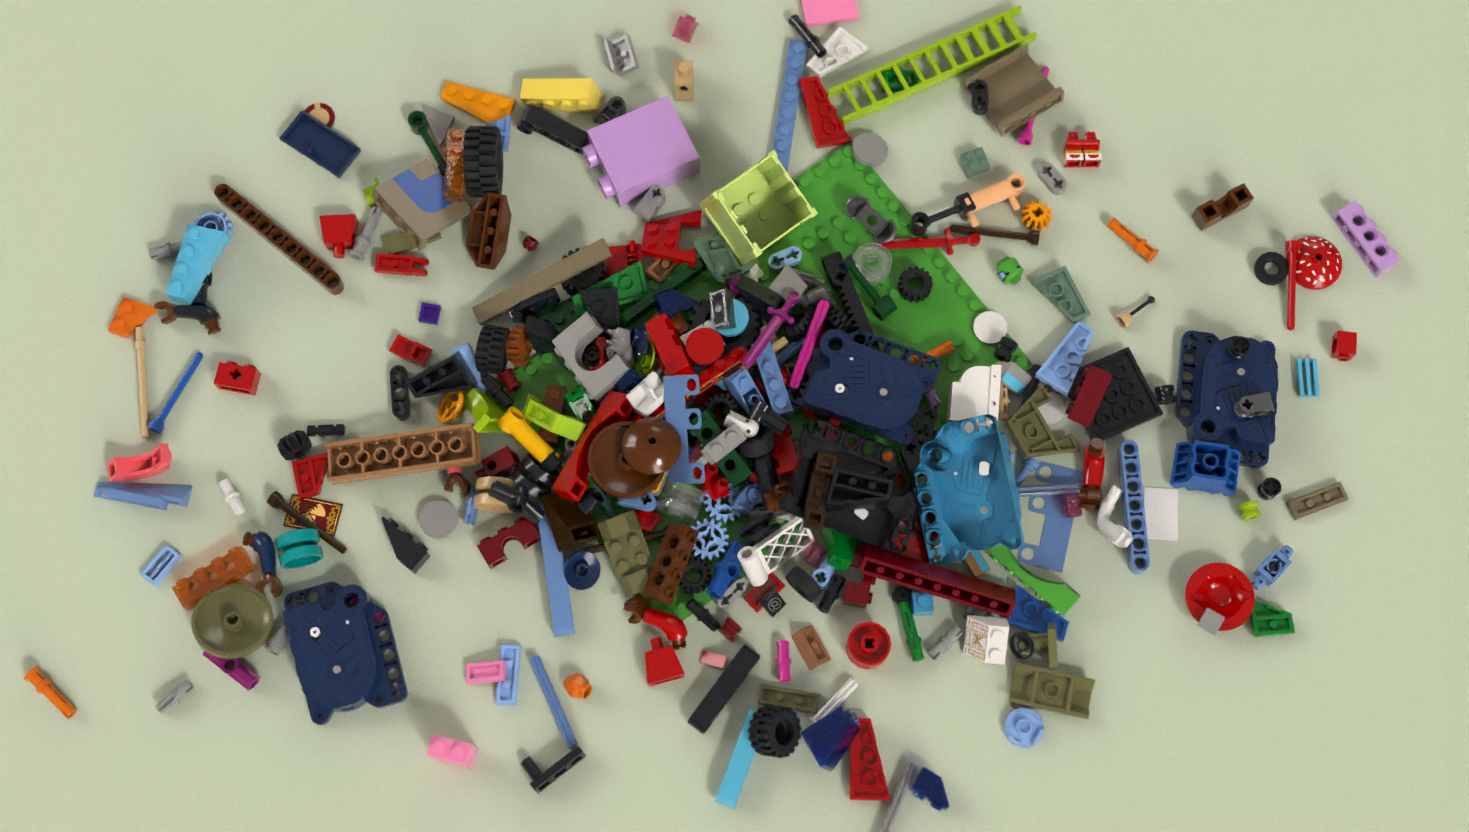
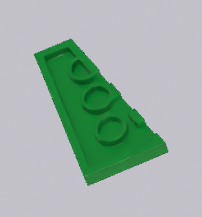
(630, 286)

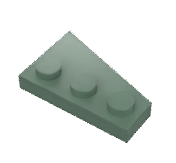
(1063, 294)

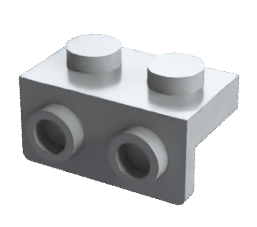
(621, 55)

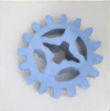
(718, 508)
(715, 541)

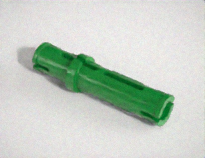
(917, 654)

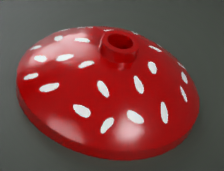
(1316, 273)

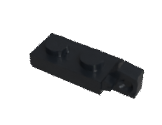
(534, 304)

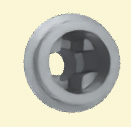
(277, 640)

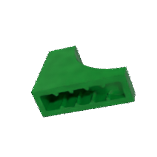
(839, 548)

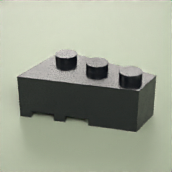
(444, 376)

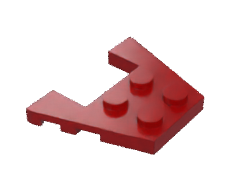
(662, 238)

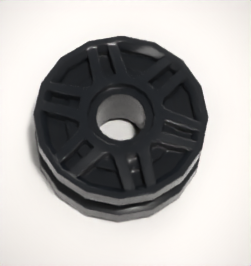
(759, 529)

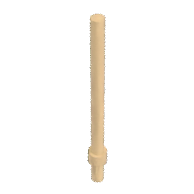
(140, 346)

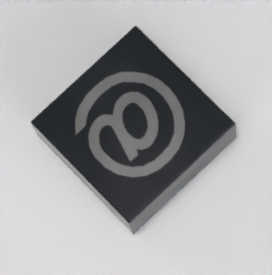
(772, 603)

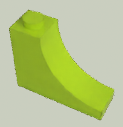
(483, 410)

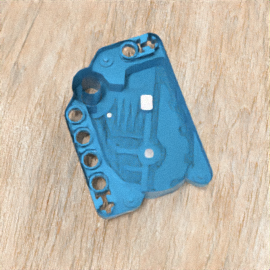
(969, 491)

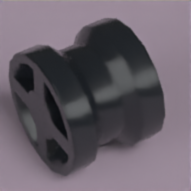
(1165, 394)

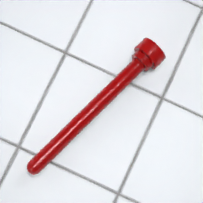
(1292, 248)

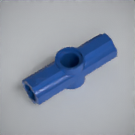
(725, 571)

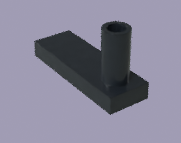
(543, 780)

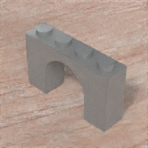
(571, 346)

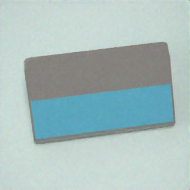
(1014, 377)

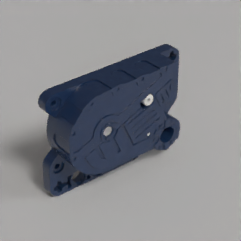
(867, 385)
(1219, 385)
(341, 651)

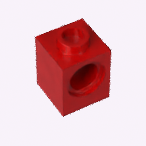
(1344, 345)

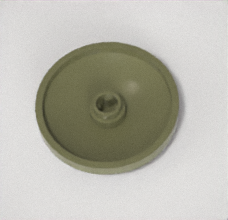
(232, 621)

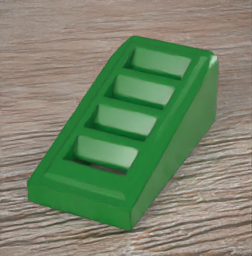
(889, 75)

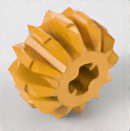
(1043, 213)

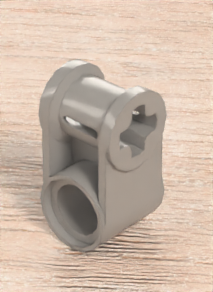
(649, 206)

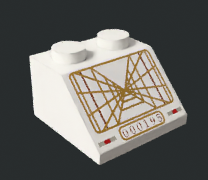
(986, 639)

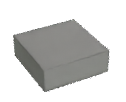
(1211, 621)

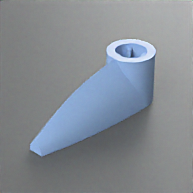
(468, 355)
(824, 570)

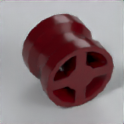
(729, 629)

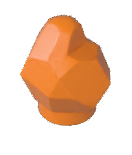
(577, 686)

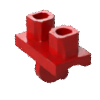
(713, 484)

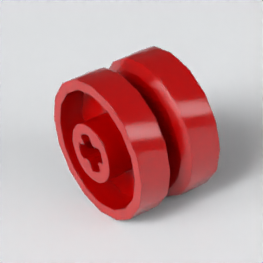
(875, 636)

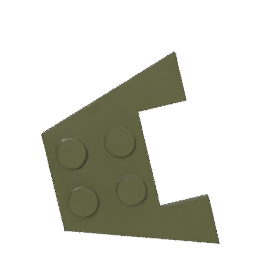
(1032, 432)

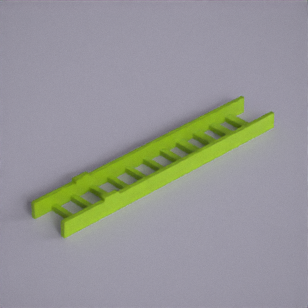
(958, 38)

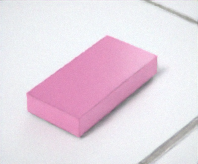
(486, 672)

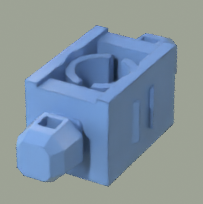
(1264, 578)

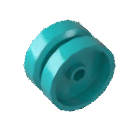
(299, 548)

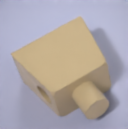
(683, 77)

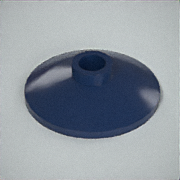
(589, 570)

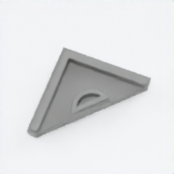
(438, 122)

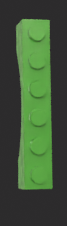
(1058, 594)

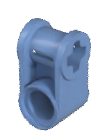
(638, 503)

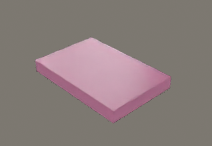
(828, 11)

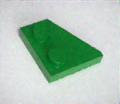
(1270, 621)

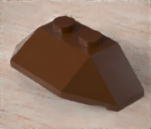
(489, 230)

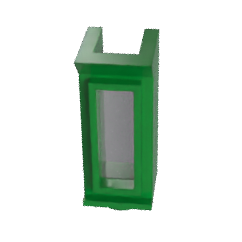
(580, 406)

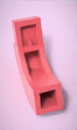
(140, 467)

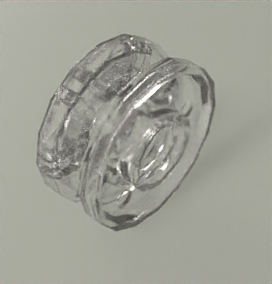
(878, 254)

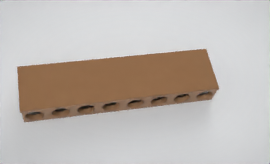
(403, 453)

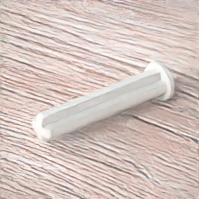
(836, 700)

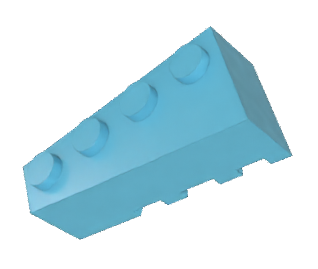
(194, 262)

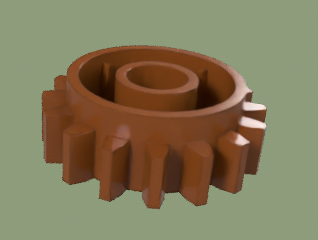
(518, 346)

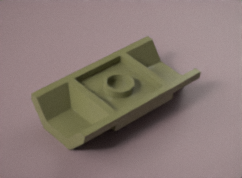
(627, 551)
(1051, 690)

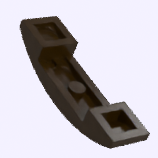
(818, 491)

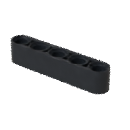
(724, 689)

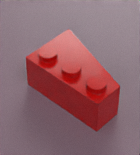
(669, 346)
(784, 454)

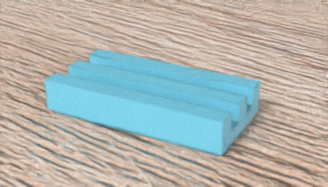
(1314, 372)

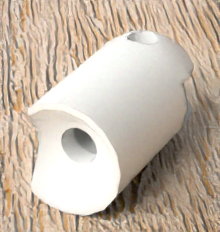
(747, 426)

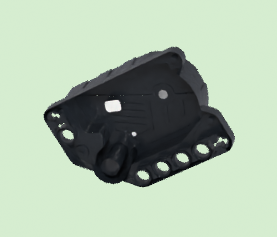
(871, 525)

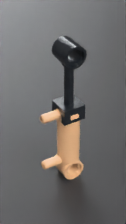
(968, 203)

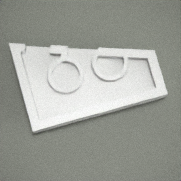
(840, 49)

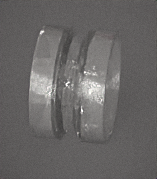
(680, 501)

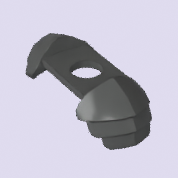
(859, 209)

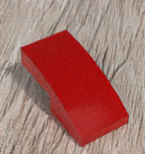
(410, 350)

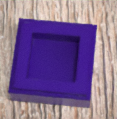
(429, 313)

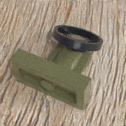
(1037, 643)

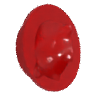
(1223, 591)

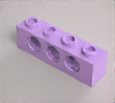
(1365, 248)

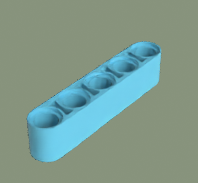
(737, 767)

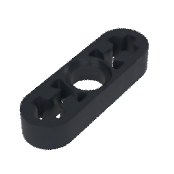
(406, 405)

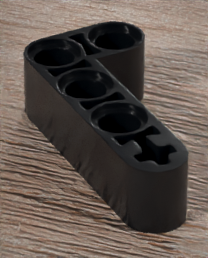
(552, 128)

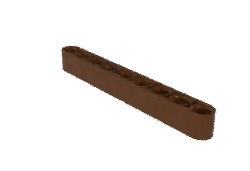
(284, 245)

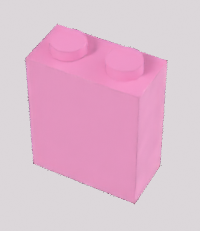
(452, 751)

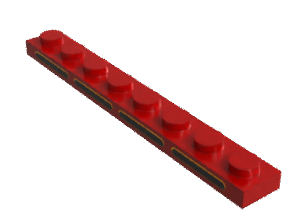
(707, 378)

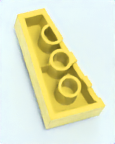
(562, 94)

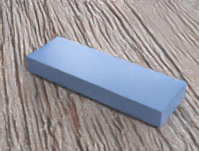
(508, 689)

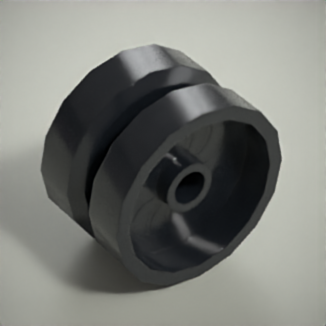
(533, 477)

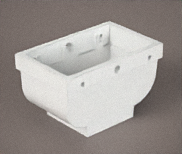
(975, 395)

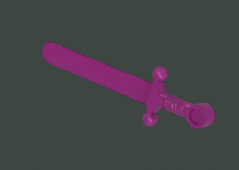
(779, 316)

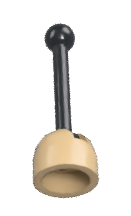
(1125, 318)

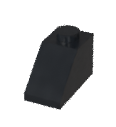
(541, 334)

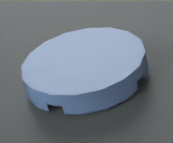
(1023, 727)

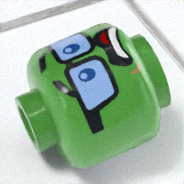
(1009, 270)

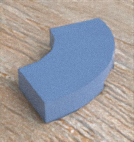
(747, 498)

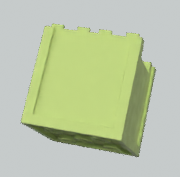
(757, 208)

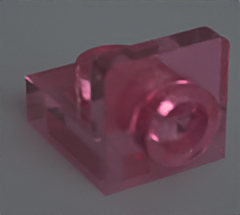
(685, 28)

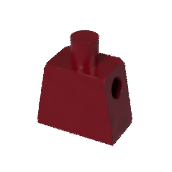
(499, 464)

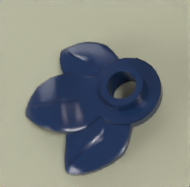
(638, 336)

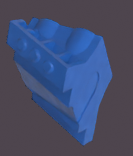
(1205, 467)

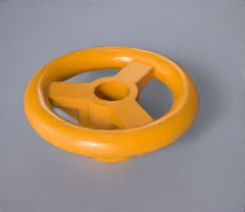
(453, 410)

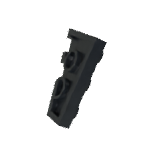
(604, 306)

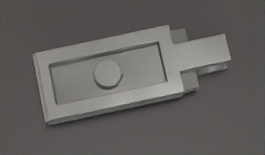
(722, 445)

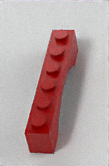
(574, 476)

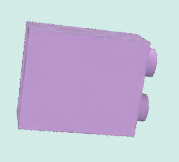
(641, 151)

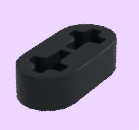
(983, 97)
(929, 427)

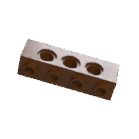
(670, 563)

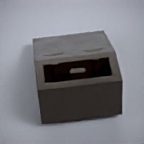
(568, 523)

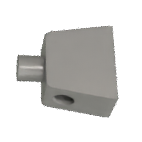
(790, 281)

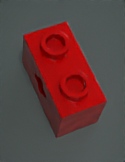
(245, 384)

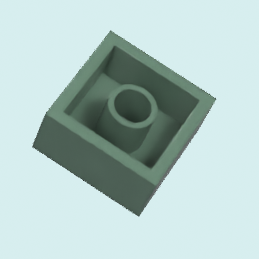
(974, 162)

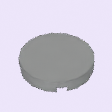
(869, 149)
(438, 519)

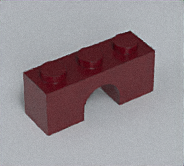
(493, 548)
(858, 593)

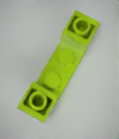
(552, 420)

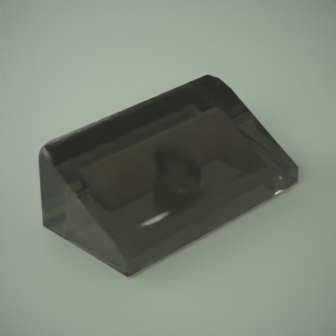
(722, 309)

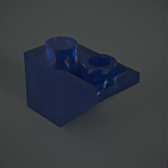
(673, 301)
(931, 787)

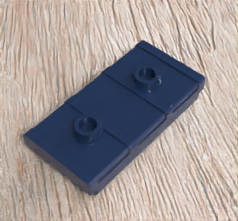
(320, 144)

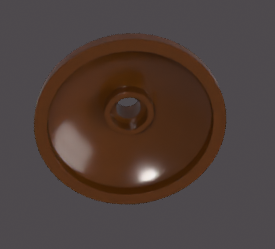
(647, 457)

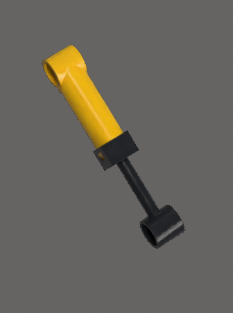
(550, 460)

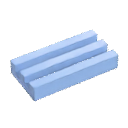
(166, 570)

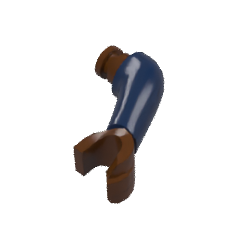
(265, 547)

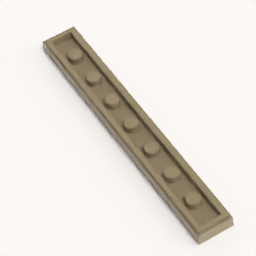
(542, 281)

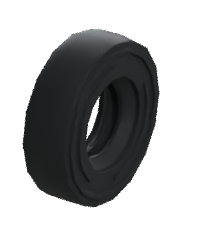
(1263, 276)

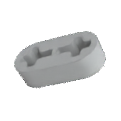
(1053, 177)
(732, 592)

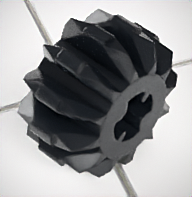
(294, 445)

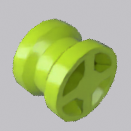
(1249, 510)

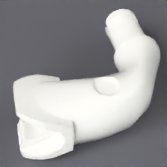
(1114, 533)

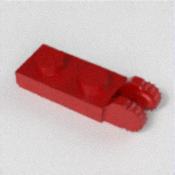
(400, 264)

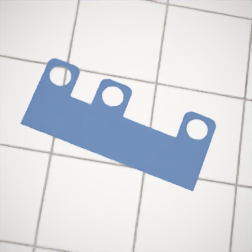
(678, 416)
(1056, 528)

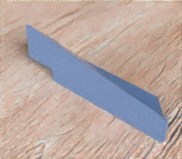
(145, 494)

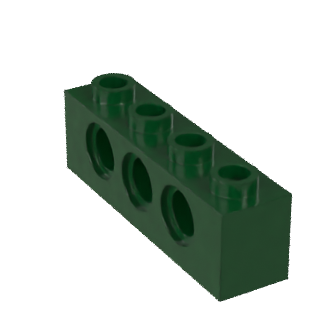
(742, 468)

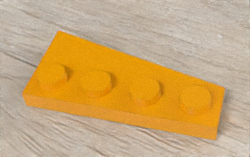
(477, 103)

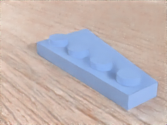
(1066, 359)

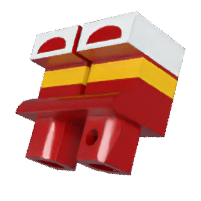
(1082, 151)

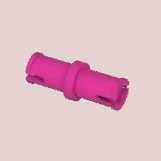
(783, 661)

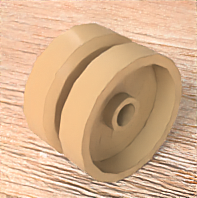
(487, 503)

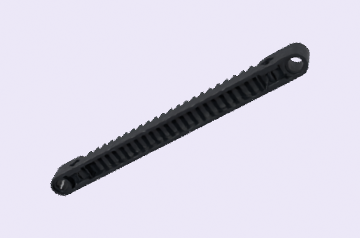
(859, 320)

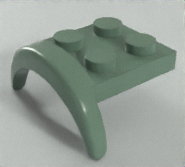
(720, 258)

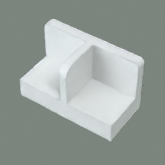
(647, 395)

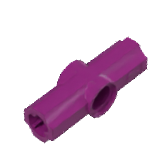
(240, 673)

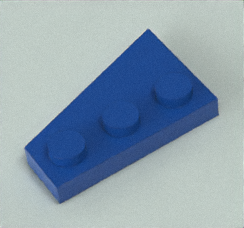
(1035, 616)

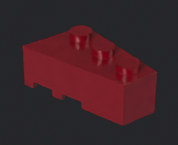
(1088, 395)

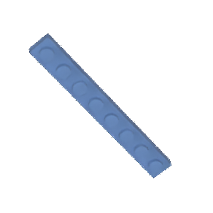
(789, 101)

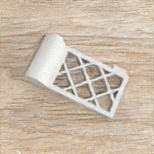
(753, 559)

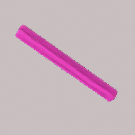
(809, 344)

